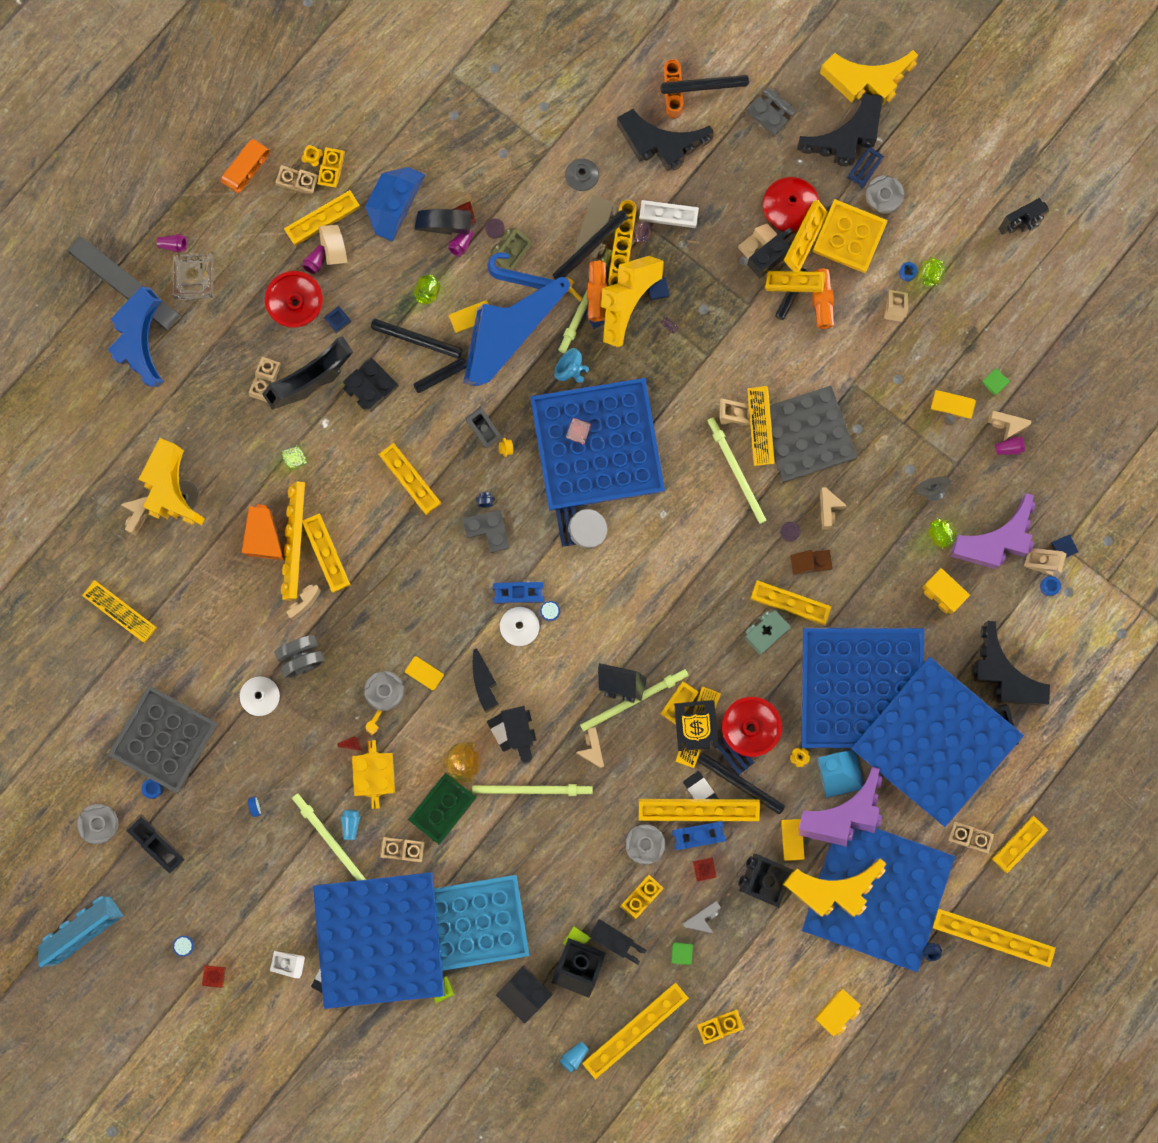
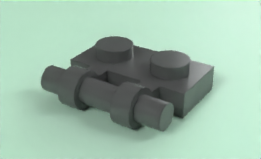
(766, 115)

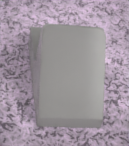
(697, 921)

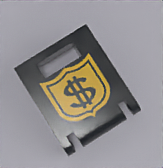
(698, 728)

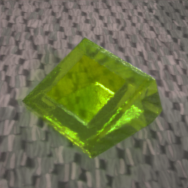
(294, 458)

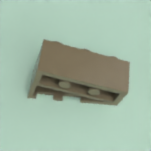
(598, 214)

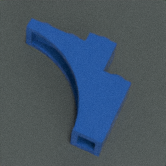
(133, 345)

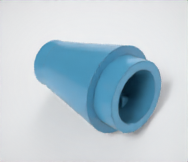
(350, 822)
(574, 1057)

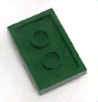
(442, 808)

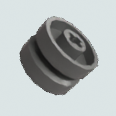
(299, 656)

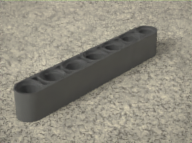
(117, 278)

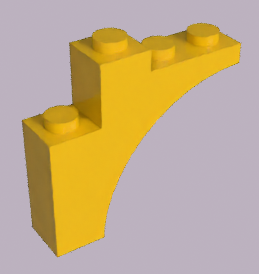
(857, 79)
(622, 297)
(162, 480)
(846, 893)

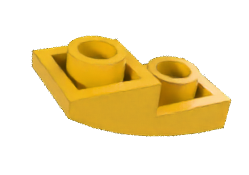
(331, 167)
(465, 318)
(953, 404)
(641, 897)
(720, 1026)

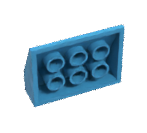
(78, 932)

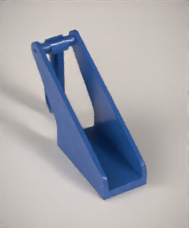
(503, 330)

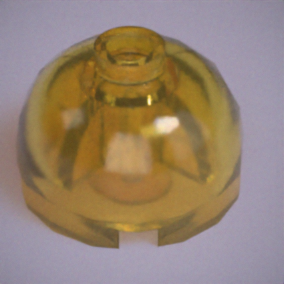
(462, 761)

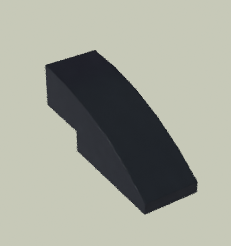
(444, 221)
(483, 682)
(155, 843)

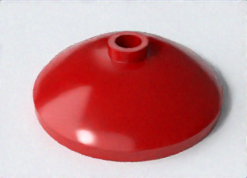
(778, 208)
(289, 288)
(766, 725)

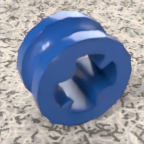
(912, 266)

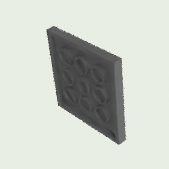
(809, 434)
(163, 739)

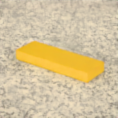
(795, 282)
(1019, 844)

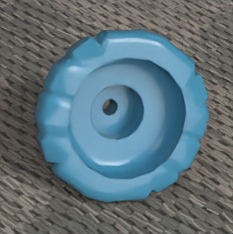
(570, 366)

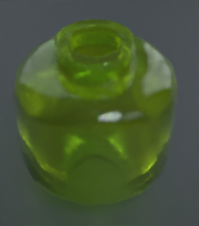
(932, 272)
(426, 289)
(942, 533)

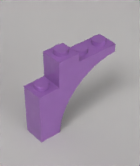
(989, 548)
(838, 823)

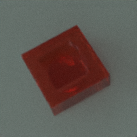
(704, 869)
(214, 976)

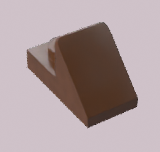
(811, 562)

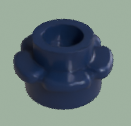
(485, 500)
(932, 952)

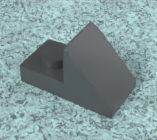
(483, 427)

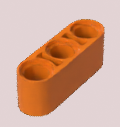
(673, 98)
(245, 165)

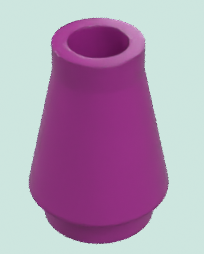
(175, 243)
(460, 244)
(314, 260)
(1011, 446)

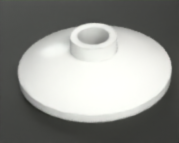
(521, 636)
(266, 703)

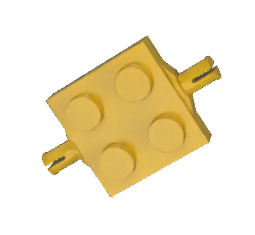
(373, 774)

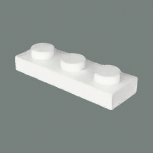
(668, 214)

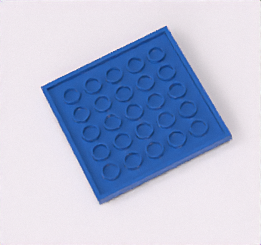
(619, 451)
(852, 679)
(937, 741)
(899, 904)
(378, 940)

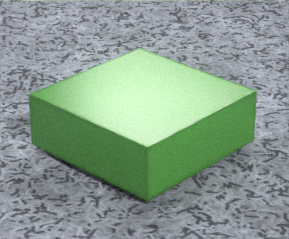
(995, 382)
(682, 953)

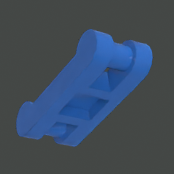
(518, 592)
(699, 835)

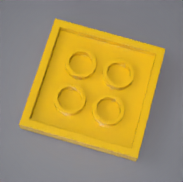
(849, 236)

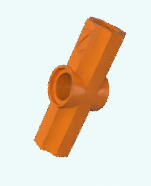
(596, 282)
(824, 303)

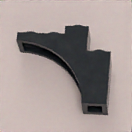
(842, 143)
(669, 146)
(303, 381)
(996, 668)

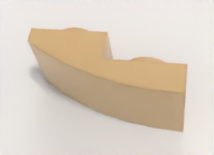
(296, 180)
(334, 246)
(265, 374)
(308, 596)
(971, 837)
(402, 849)

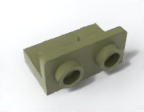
(514, 244)

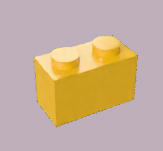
(945, 592)
(837, 1012)

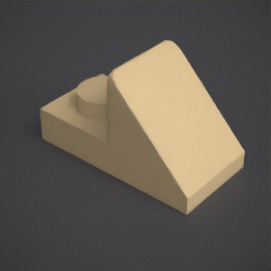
(758, 239)
(896, 306)
(734, 412)
(1012, 423)
(829, 502)
(139, 515)
(1045, 560)
(592, 755)

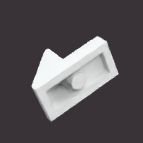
(287, 964)

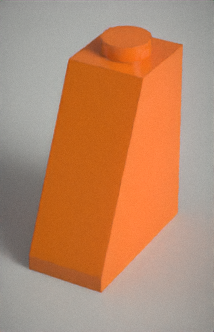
(261, 534)

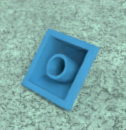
(840, 773)

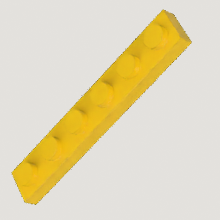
(292, 547)
(699, 809)
(994, 938)
(635, 1030)

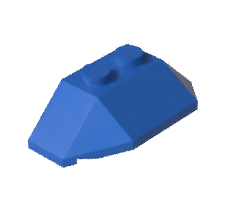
(392, 200)

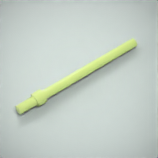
(570, 333)
(719, 436)
(669, 681)
(571, 789)
(307, 812)

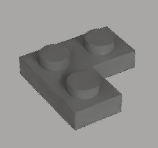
(492, 526)

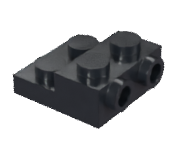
(1025, 217)
(369, 385)
(764, 880)

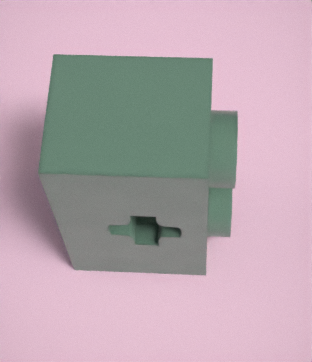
(761, 642)

